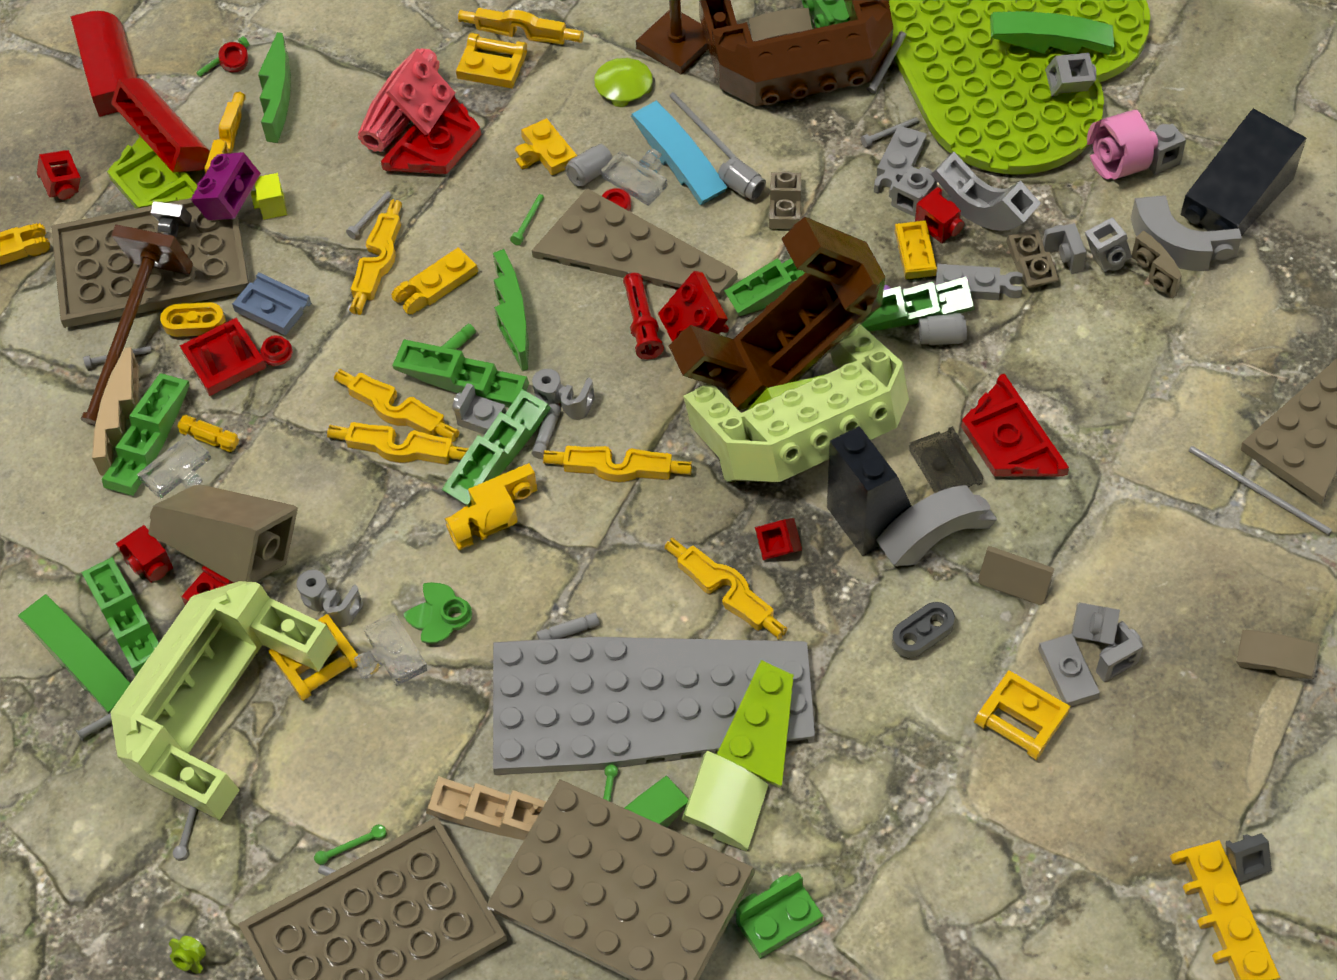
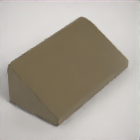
(1015, 575)

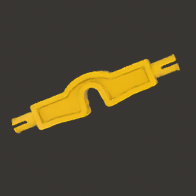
(506, 24)
(227, 128)
(372, 269)
(408, 413)
(382, 438)
(635, 464)
(738, 599)

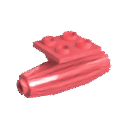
(410, 94)

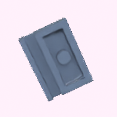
(271, 303)

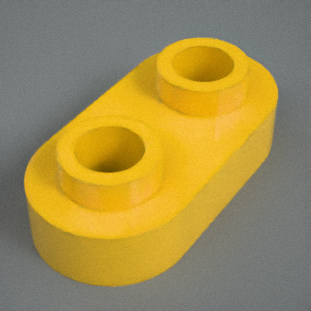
(193, 317)

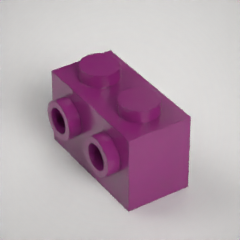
(225, 186)

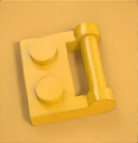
(491, 68)
(292, 669)
(1027, 705)

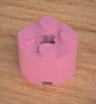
(1121, 145)

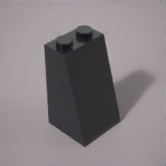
(1244, 175)
(862, 489)

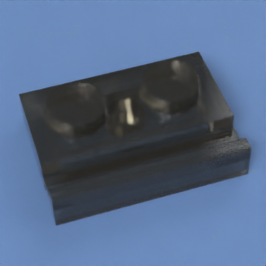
(945, 461)

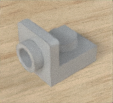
(1068, 243)
(475, 411)
(1095, 623)
(1121, 655)

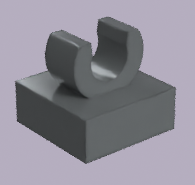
(170, 217)
(1249, 856)

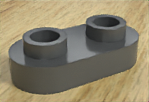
(921, 631)

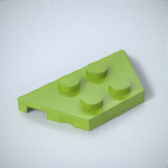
(146, 178)

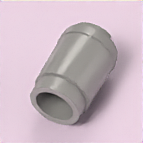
(587, 165)
(742, 178)
(943, 329)

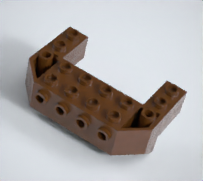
(797, 61)
(799, 327)

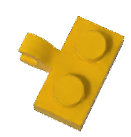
(546, 145)

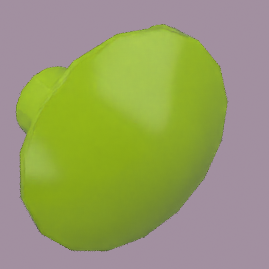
(623, 80)

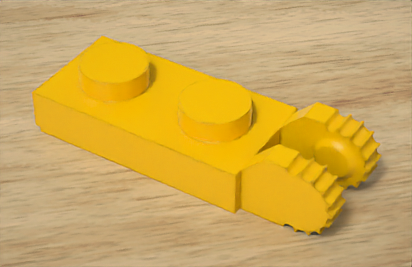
(14, 248)
(435, 281)

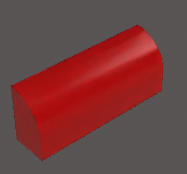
(103, 55)
(159, 126)

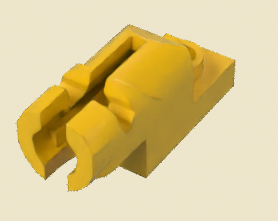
(491, 506)

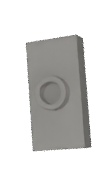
(1069, 670)

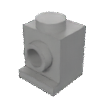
(1070, 73)
(1172, 144)
(915, 185)
(1113, 251)

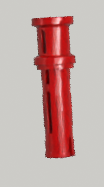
(634, 288)

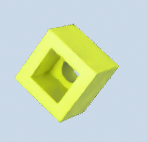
(269, 196)

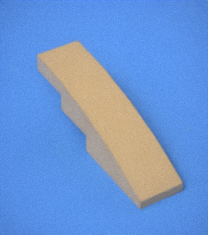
(115, 407)
(484, 808)

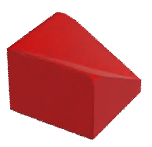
(778, 538)

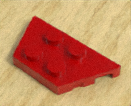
(439, 149)
(1010, 435)

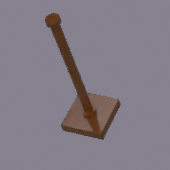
(674, 39)
(149, 251)

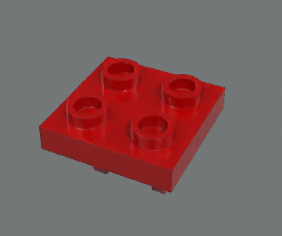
(695, 306)
(223, 356)

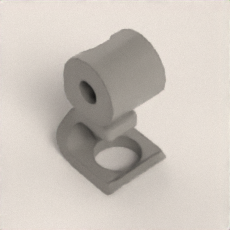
(549, 389)
(317, 596)

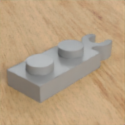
(898, 157)
(983, 281)

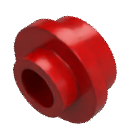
(276, 344)

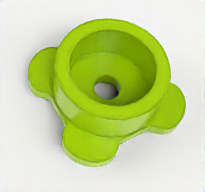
(187, 953)

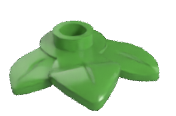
(435, 613)

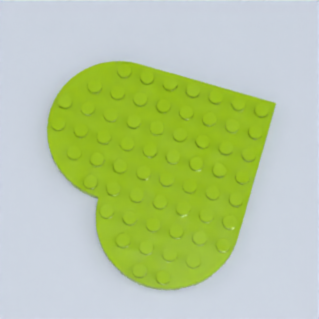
(994, 96)

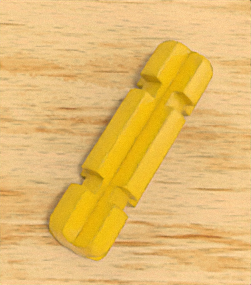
(208, 433)

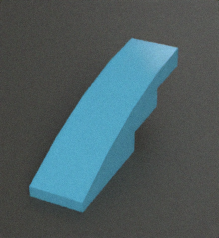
(679, 152)

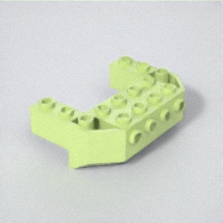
(796, 427)
(192, 677)

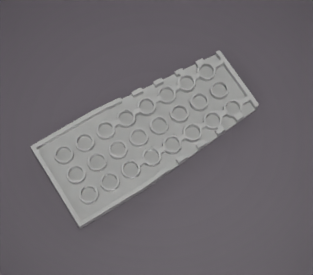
(629, 699)

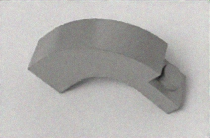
(983, 203)
(1187, 247)
(931, 520)

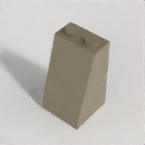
(226, 530)

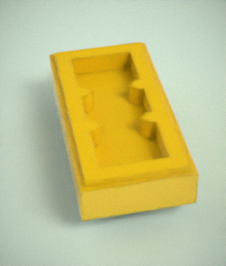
(915, 249)

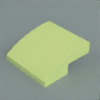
(725, 800)

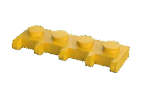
(1227, 912)

